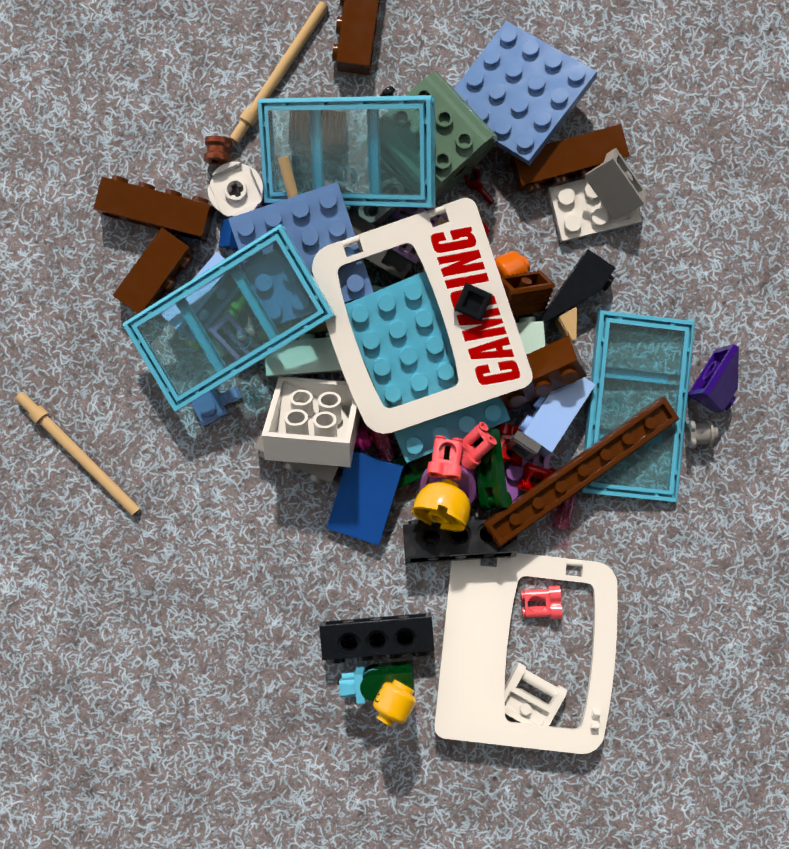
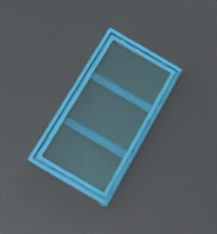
(368, 144)
(228, 318)
(632, 367)

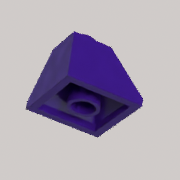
(718, 380)

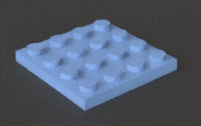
(523, 90)
(311, 223)

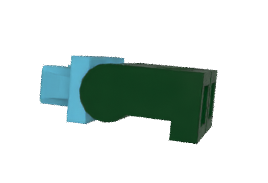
(366, 682)

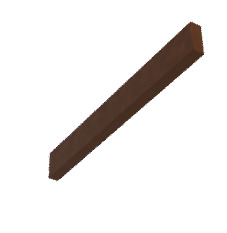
(580, 471)

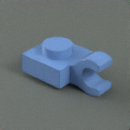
(213, 405)

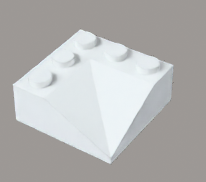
(311, 422)

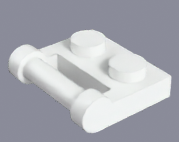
(525, 706)

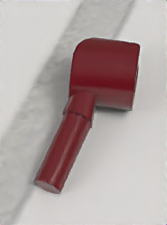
(478, 186)

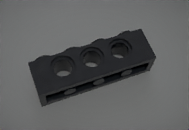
(446, 549)
(362, 628)

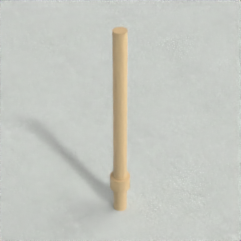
(249, 116)
(40, 416)

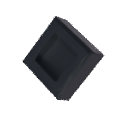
(473, 302)

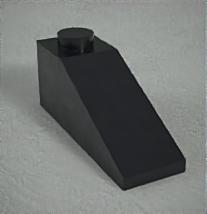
(583, 282)

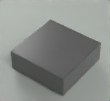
(523, 446)

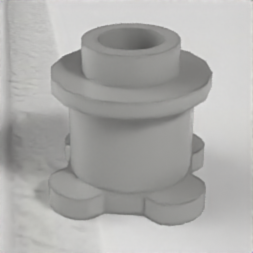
(700, 434)

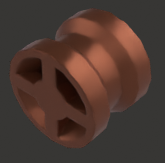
(218, 150)

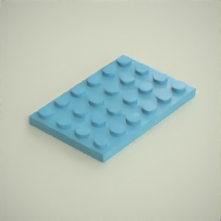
(412, 358)

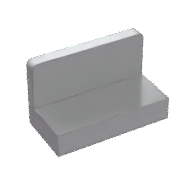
(616, 185)

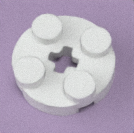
(221, 184)

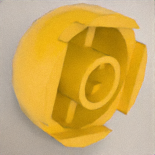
(443, 504)

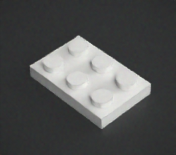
(581, 212)

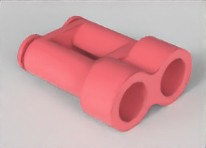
(470, 454)
(445, 468)
(552, 600)

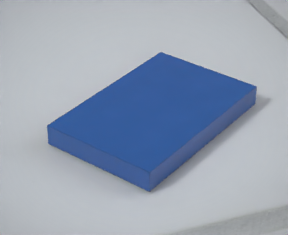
(365, 497)

